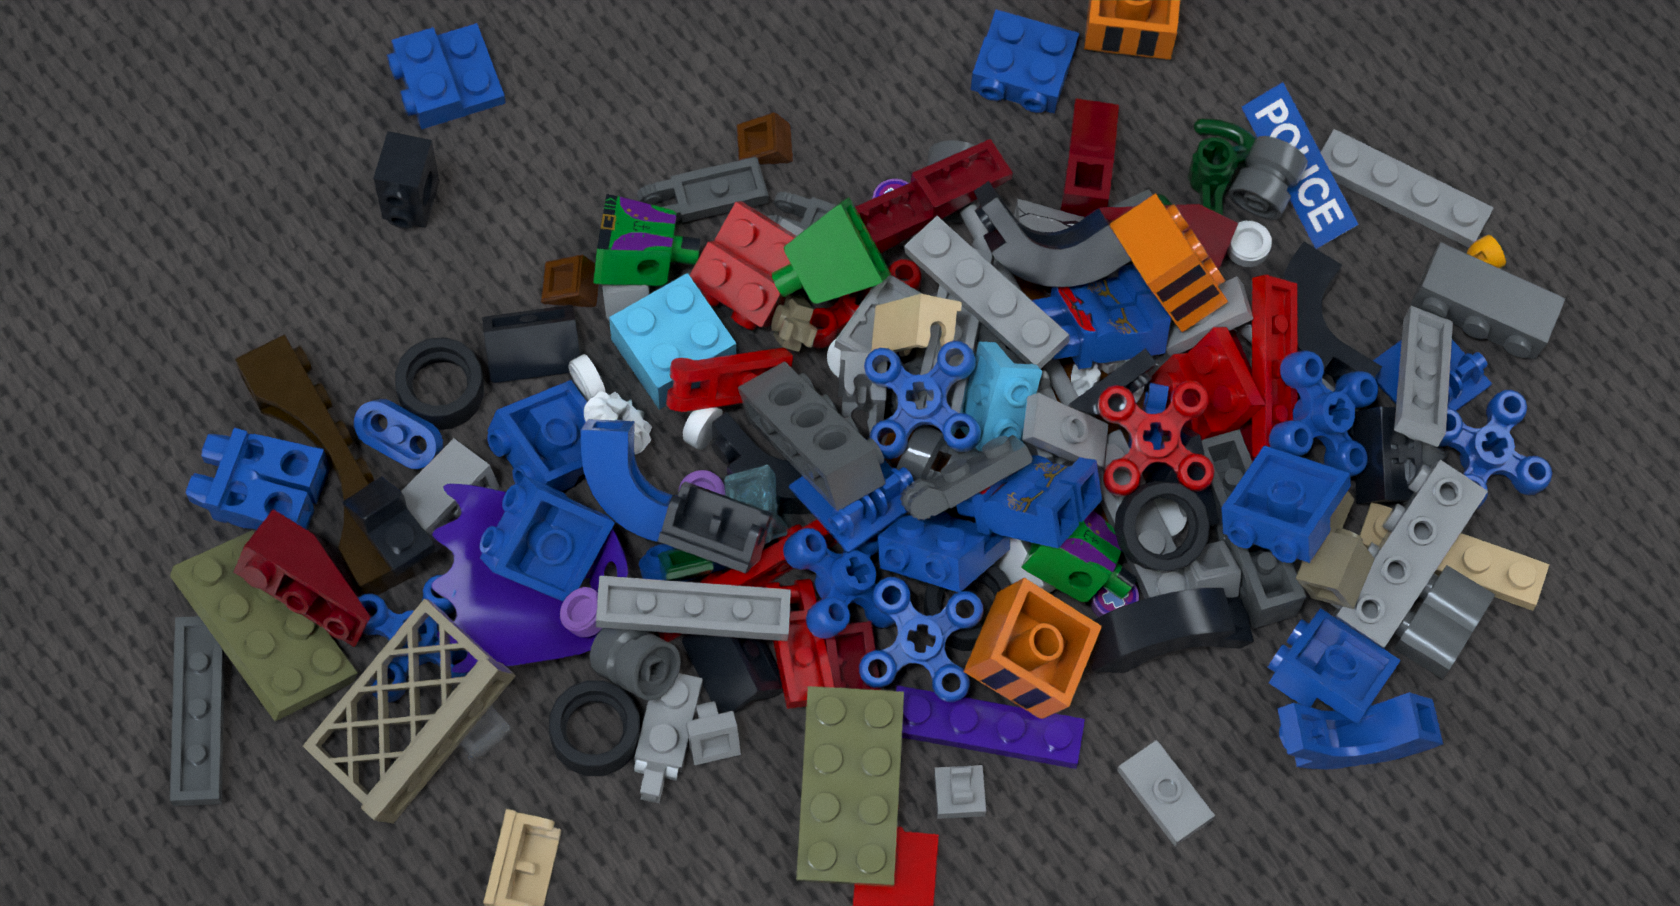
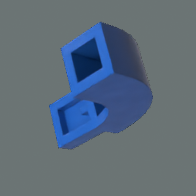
(616, 479)
(1383, 734)

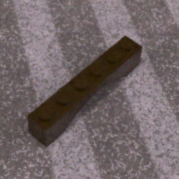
(283, 391)

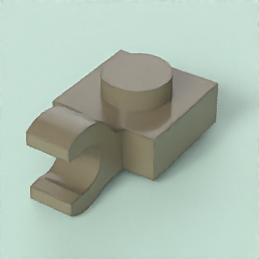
(792, 323)

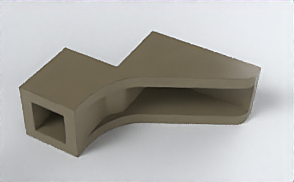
(1339, 564)

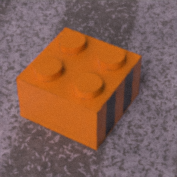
(1132, 27)
(1171, 261)
(1032, 648)

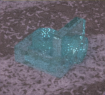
(759, 490)

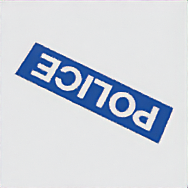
(1317, 195)

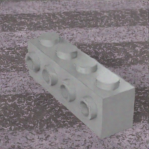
(1411, 549)

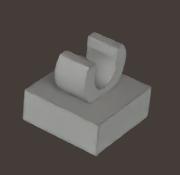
(712, 735)
(959, 791)

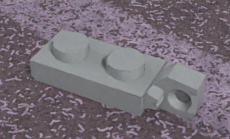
(665, 736)

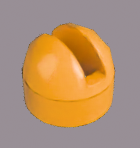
(1488, 250)

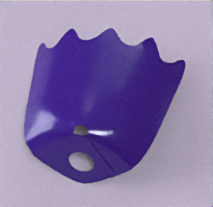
(496, 612)

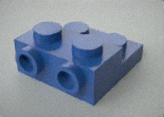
(1024, 62)
(445, 74)
(542, 436)
(1284, 505)
(544, 539)
(939, 550)
(1331, 665)

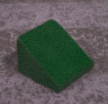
(682, 566)

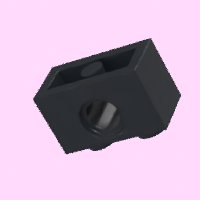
(406, 180)

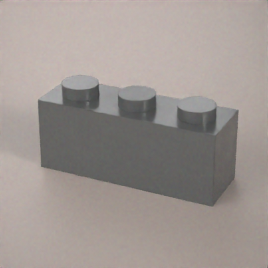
(1488, 302)

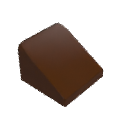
(766, 139)
(570, 282)

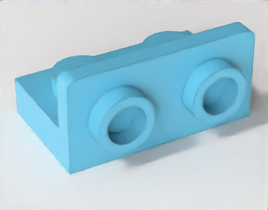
(999, 393)

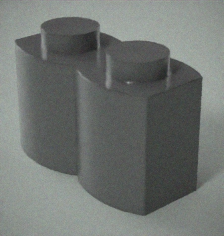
(1443, 621)

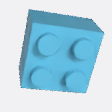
(666, 327)

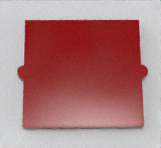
(913, 874)

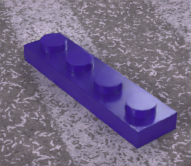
(991, 728)

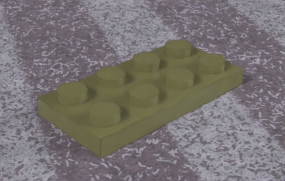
(273, 648)
(850, 786)

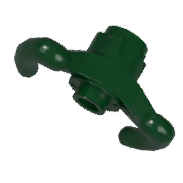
(1216, 161)

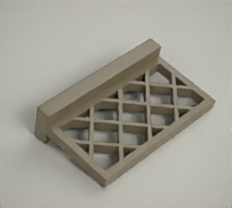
(428, 745)

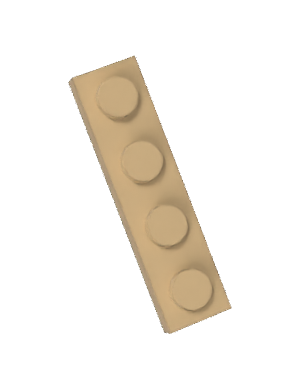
(1497, 569)

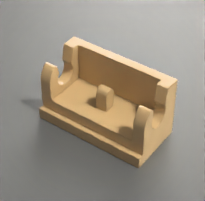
(908, 321)
(522, 861)

